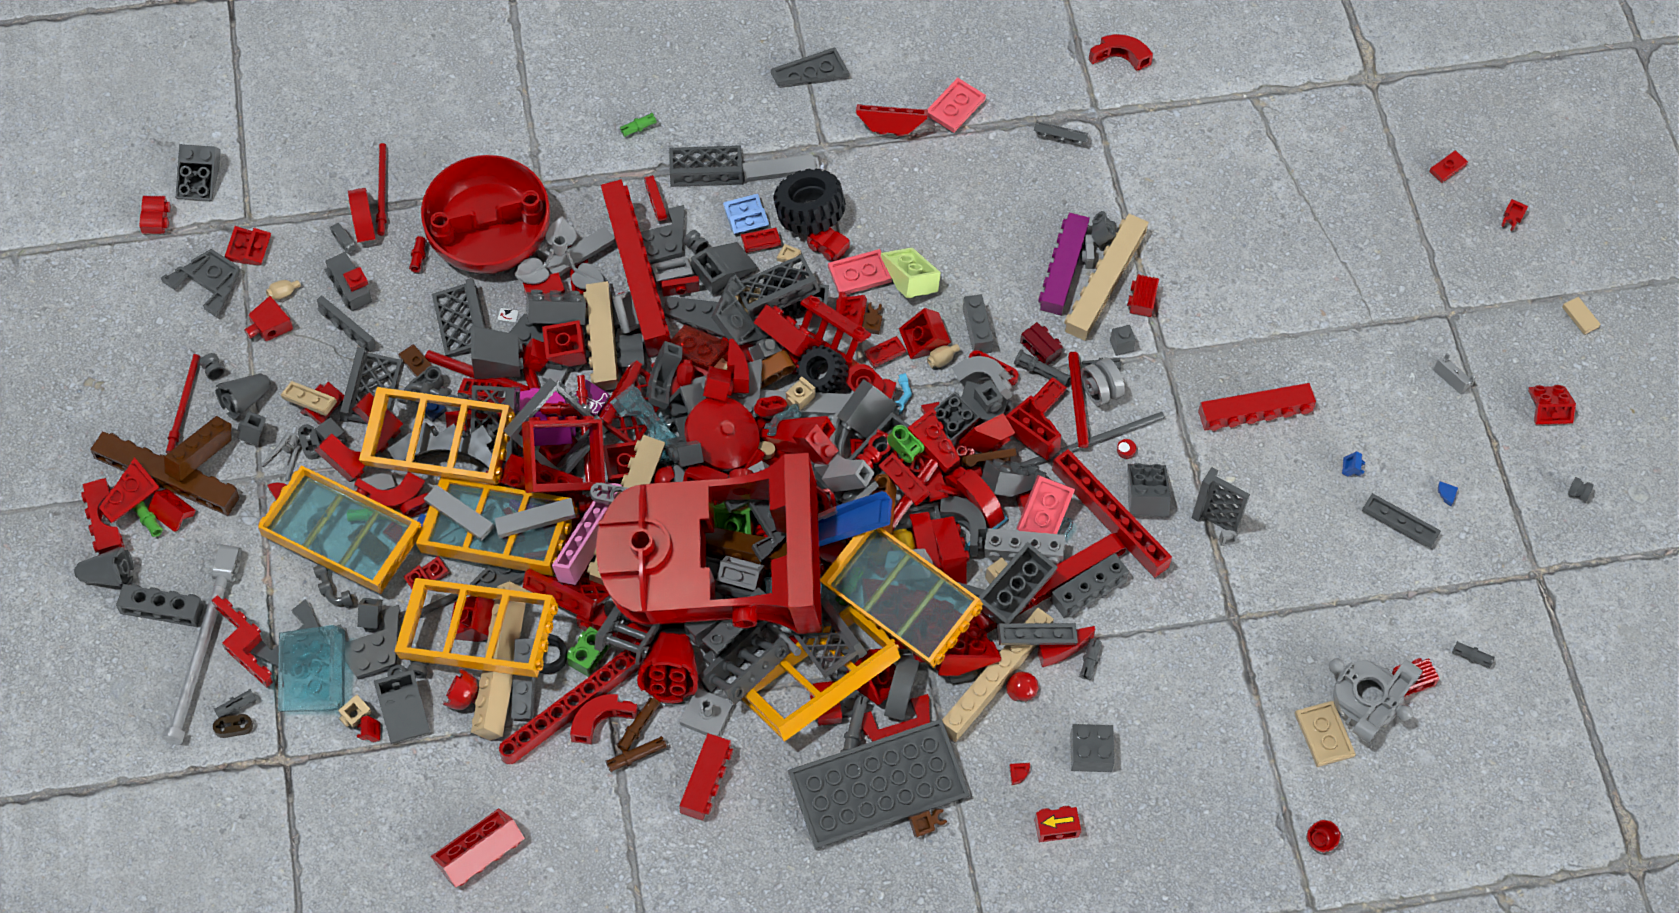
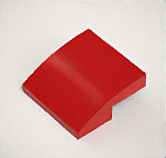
(247, 246)

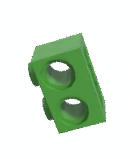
(584, 649)

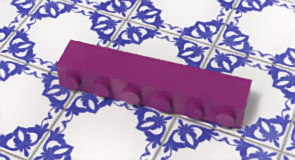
(1064, 263)

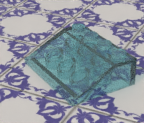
(311, 669)

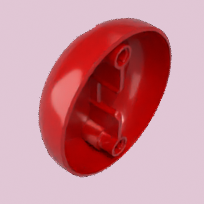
(485, 214)

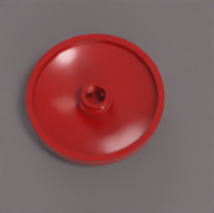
(725, 433)

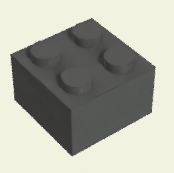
(1092, 748)

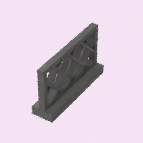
(706, 175)
(782, 296)
(475, 311)
(355, 380)
(512, 398)
(1207, 497)
(843, 633)

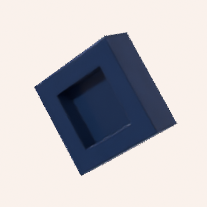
(434, 411)

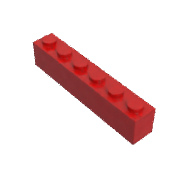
(1257, 406)

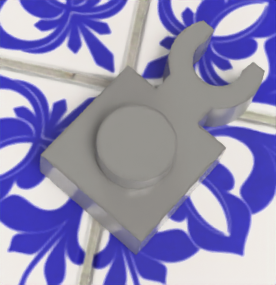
(1088, 255)

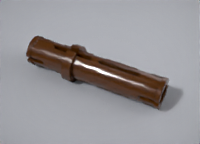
(633, 731)
(635, 754)

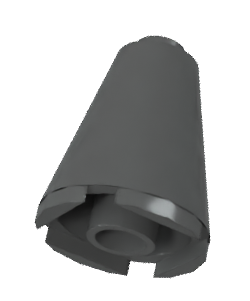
(241, 393)
(107, 568)

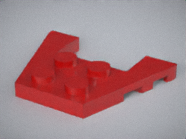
(921, 708)

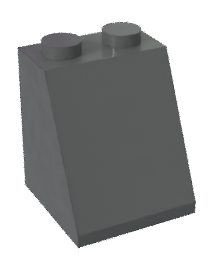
(495, 353)

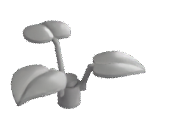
(559, 237)

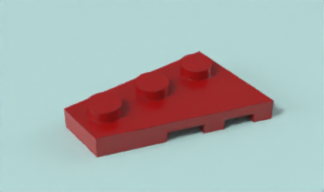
(129, 491)

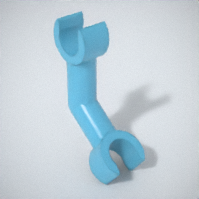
(903, 382)

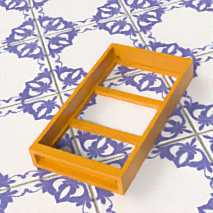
(376, 420)
(413, 613)
(833, 694)

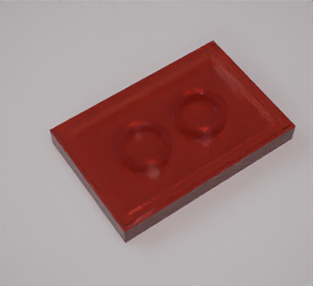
(700, 347)

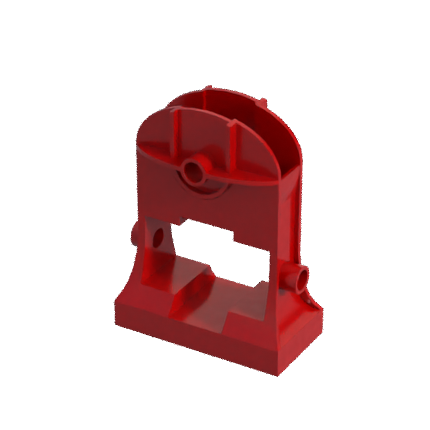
(656, 549)

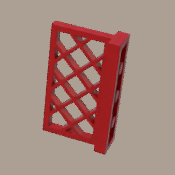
(609, 412)
(567, 595)

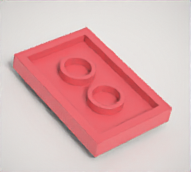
(955, 105)
(859, 272)
(1045, 506)

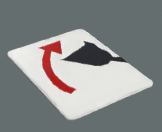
(508, 315)

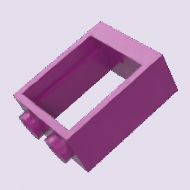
(553, 436)

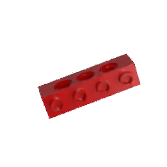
(514, 476)

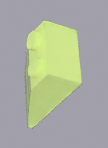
(911, 272)

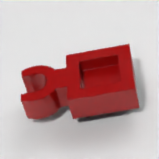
(1514, 213)

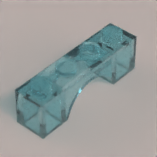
(632, 403)

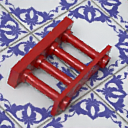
(843, 326)

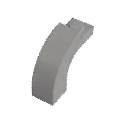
(982, 368)

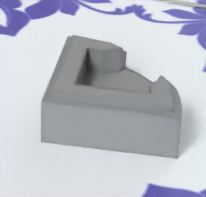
(1228, 537)

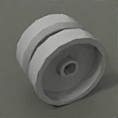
(1102, 381)

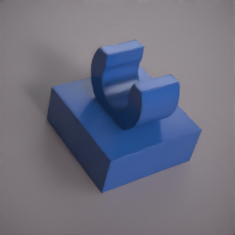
(1352, 464)

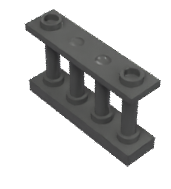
(613, 624)
(725, 635)
(737, 654)

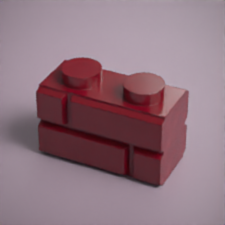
(1041, 343)

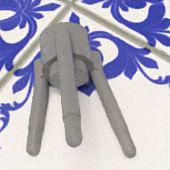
(287, 444)

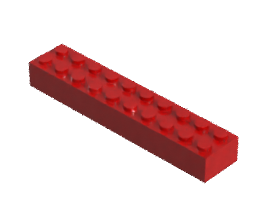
(636, 266)

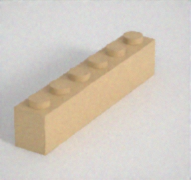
(602, 335)

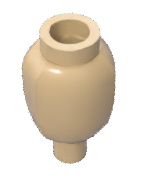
(282, 289)
(942, 355)

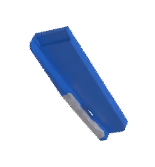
(854, 518)

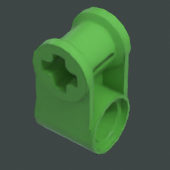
(905, 444)

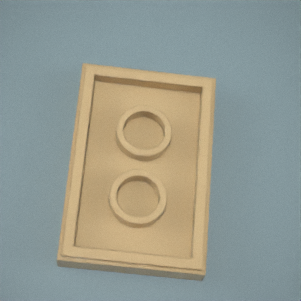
(1325, 733)

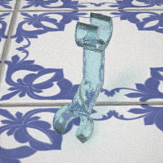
(793, 411)

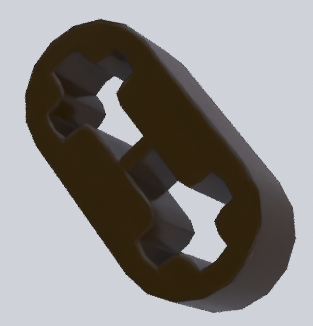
(233, 726)

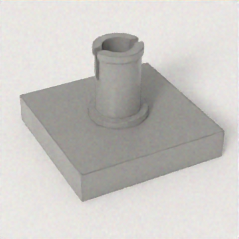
(706, 713)

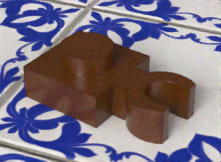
(873, 319)
(924, 822)

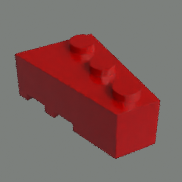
(785, 330)
(1034, 429)
(951, 548)

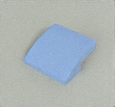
(745, 214)

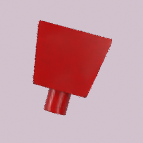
(268, 321)

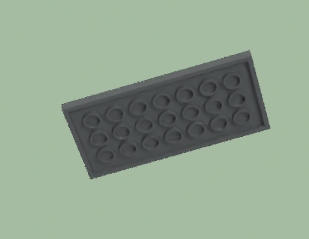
(878, 783)

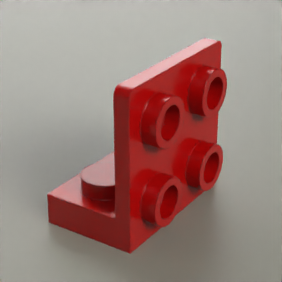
(1553, 404)

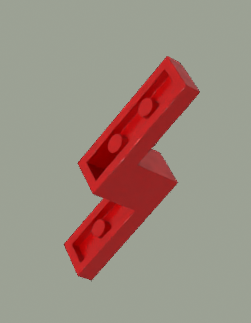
(242, 640)

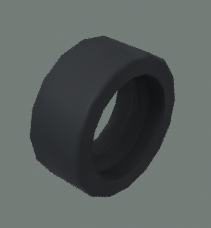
(551, 668)

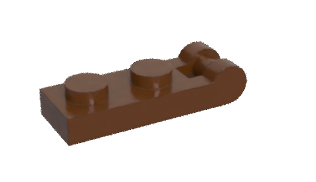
(970, 460)

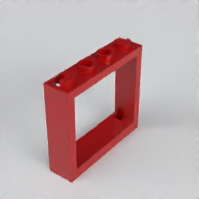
(596, 453)

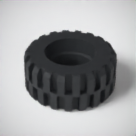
(805, 187)

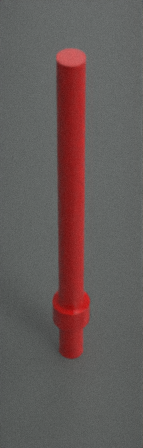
(381, 217)
(582, 394)
(174, 434)

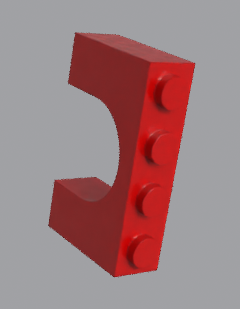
(346, 460)

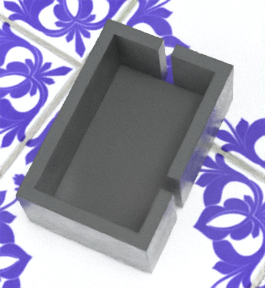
(555, 307)
(683, 402)

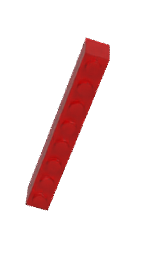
(1112, 513)

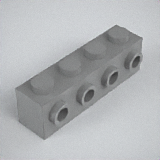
(1008, 543)

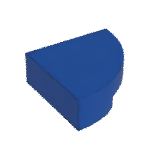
(1447, 492)

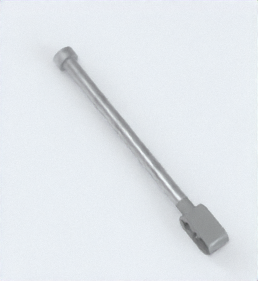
(223, 571)

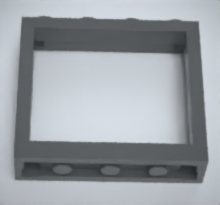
(581, 447)

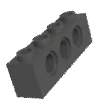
(168, 612)

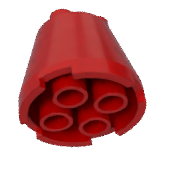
(669, 669)

